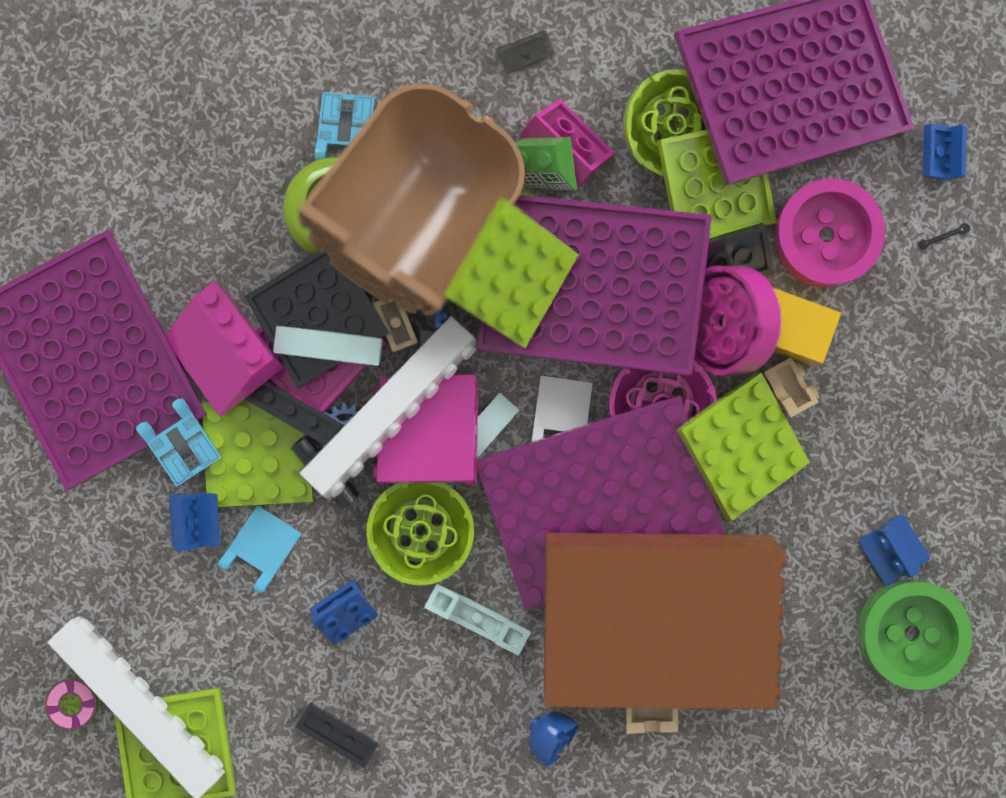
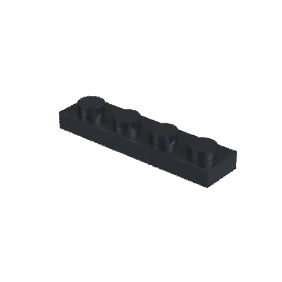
(295, 413)

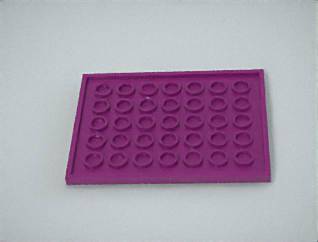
(792, 84)
(629, 292)
(89, 359)
(596, 478)

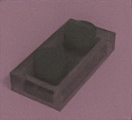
(525, 52)

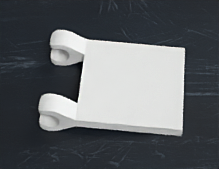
(561, 405)

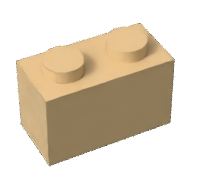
(398, 324)

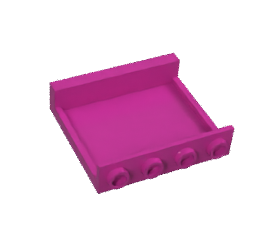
(437, 441)

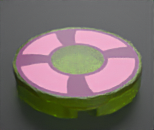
(71, 704)

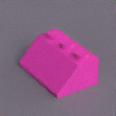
(560, 121)

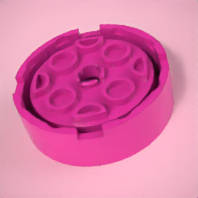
(850, 216)
(749, 323)

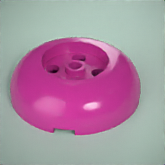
(630, 390)

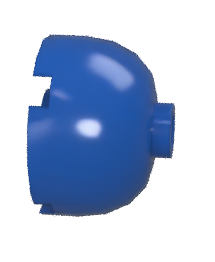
(551, 735)

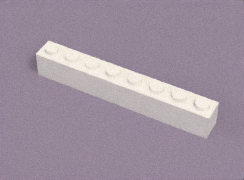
(389, 408)
(137, 706)

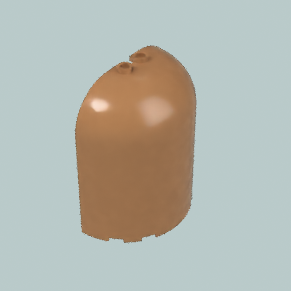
(412, 195)

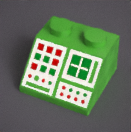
(548, 164)

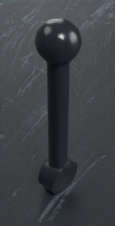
(963, 228)

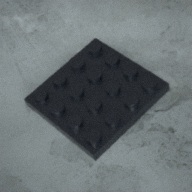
(318, 299)

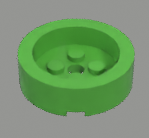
(941, 640)

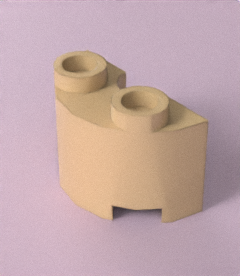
(790, 387)
(651, 719)

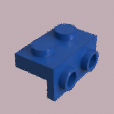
(944, 152)

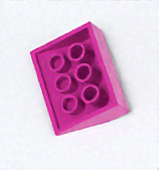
(221, 348)

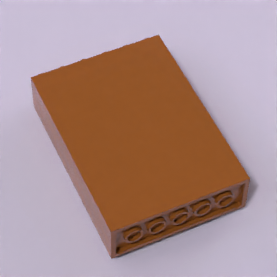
(662, 620)

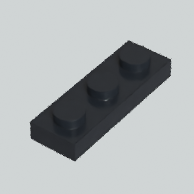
(337, 735)

